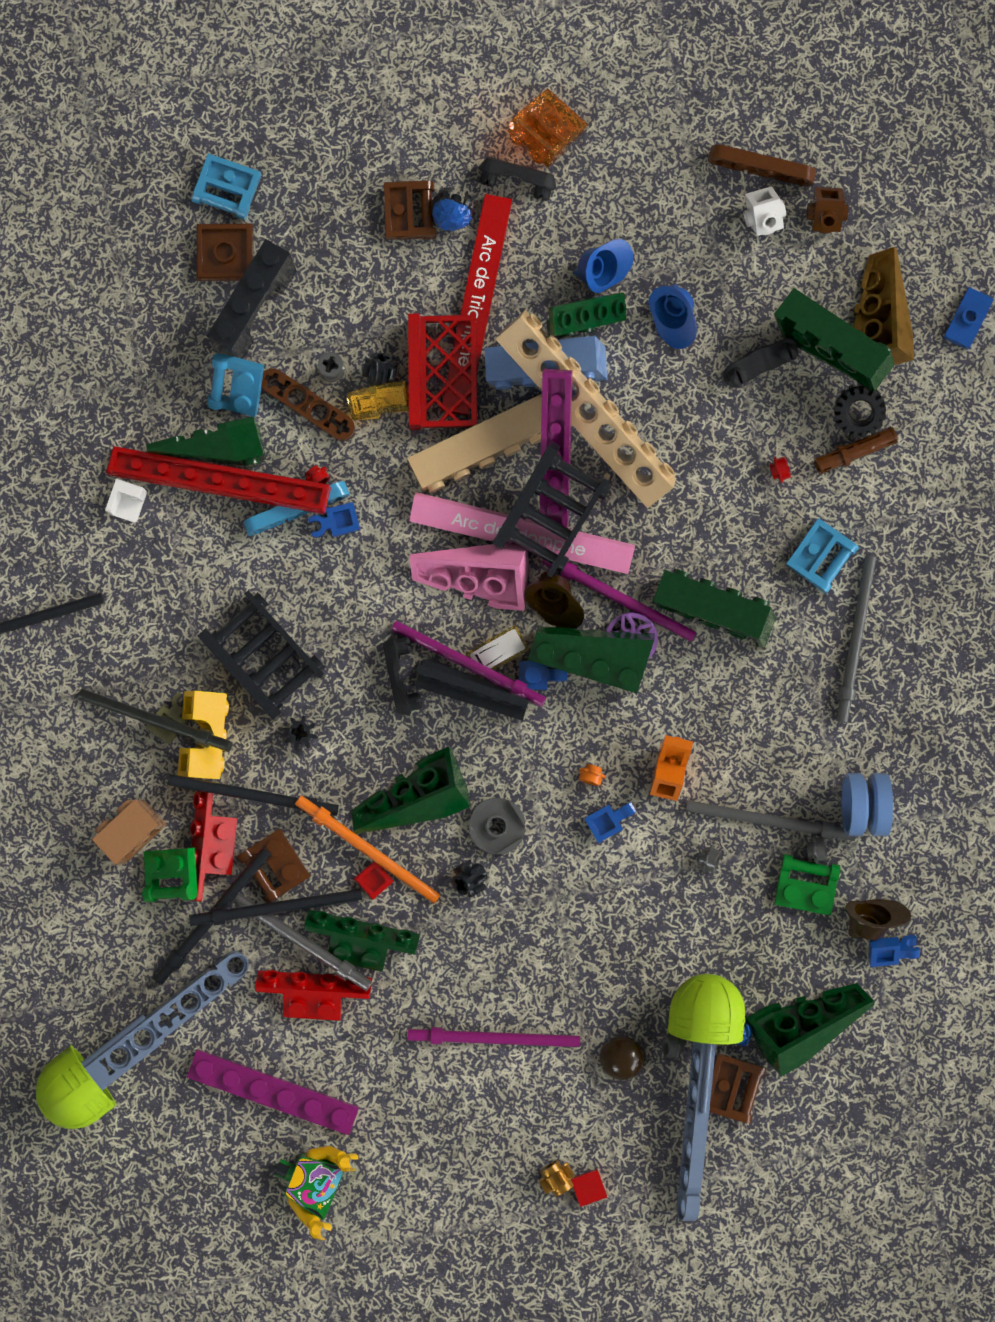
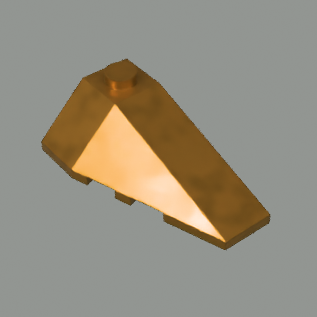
(884, 307)

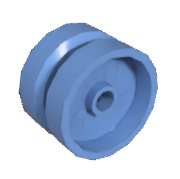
(867, 804)

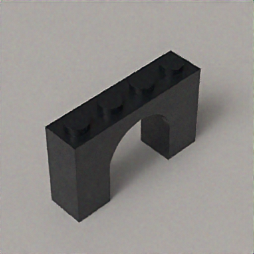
(269, 270)

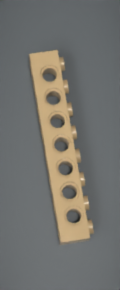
(646, 487)

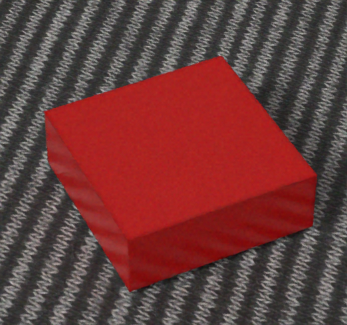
(374, 880)
(589, 1187)

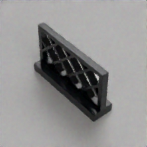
(469, 689)

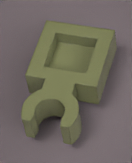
(173, 714)

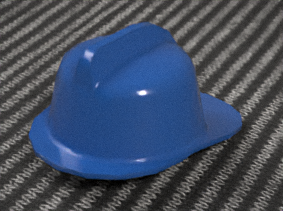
(605, 265)
(673, 315)

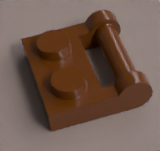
(399, 210)
(283, 862)
(725, 1084)

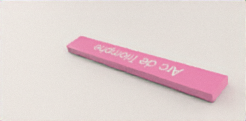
(486, 524)

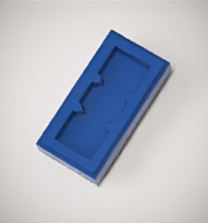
(968, 318)

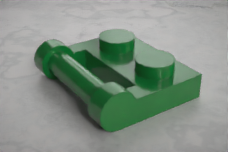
(170, 864)
(804, 894)

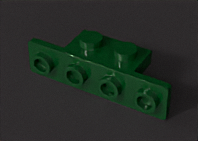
(586, 314)
(360, 941)

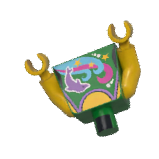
(314, 1184)

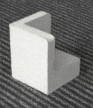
(126, 500)

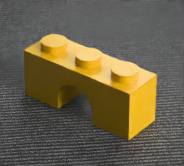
(209, 712)

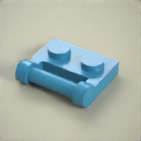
(229, 178)
(245, 385)
(814, 550)

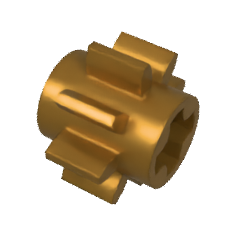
(556, 1178)

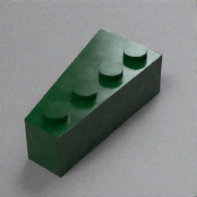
(833, 340)
(715, 606)
(595, 654)

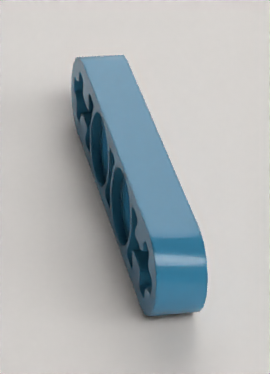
(278, 515)

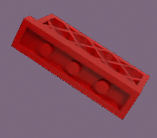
(418, 372)

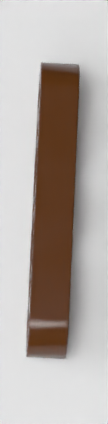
(762, 165)
(306, 406)

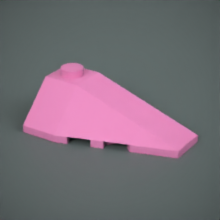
(477, 571)

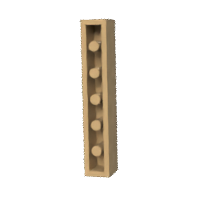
(478, 446)

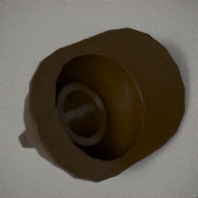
(555, 601)
(874, 917)

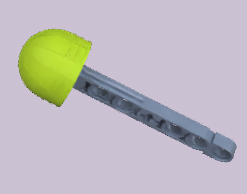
(708, 1013)
(75, 1090)

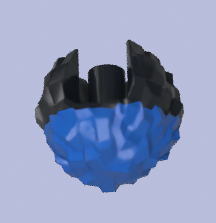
(451, 212)

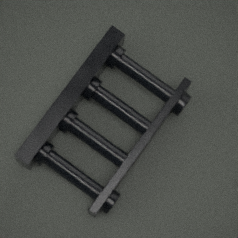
(537, 485)
(253, 682)

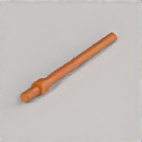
(322, 817)

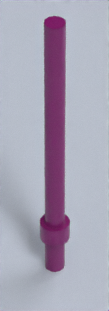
(571, 572)
(515, 687)
(438, 1035)

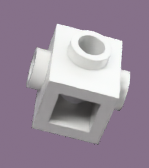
(764, 211)

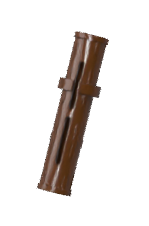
(846, 454)

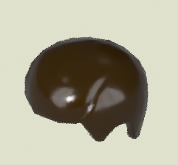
(622, 1058)

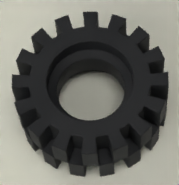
(862, 427)

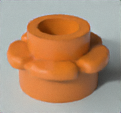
(591, 775)

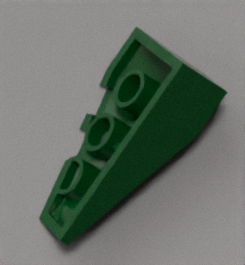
(425, 795)

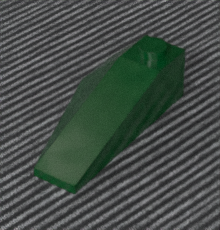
(233, 443)
(799, 1031)

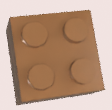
(128, 831)

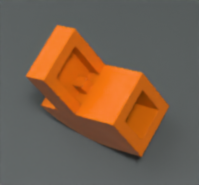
(670, 767)

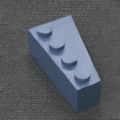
(505, 372)

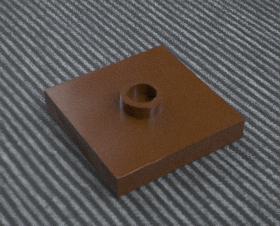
(223, 251)

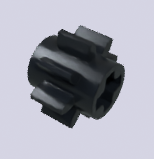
(379, 369)
(304, 740)
(469, 878)

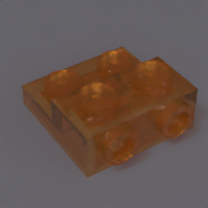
(546, 128)

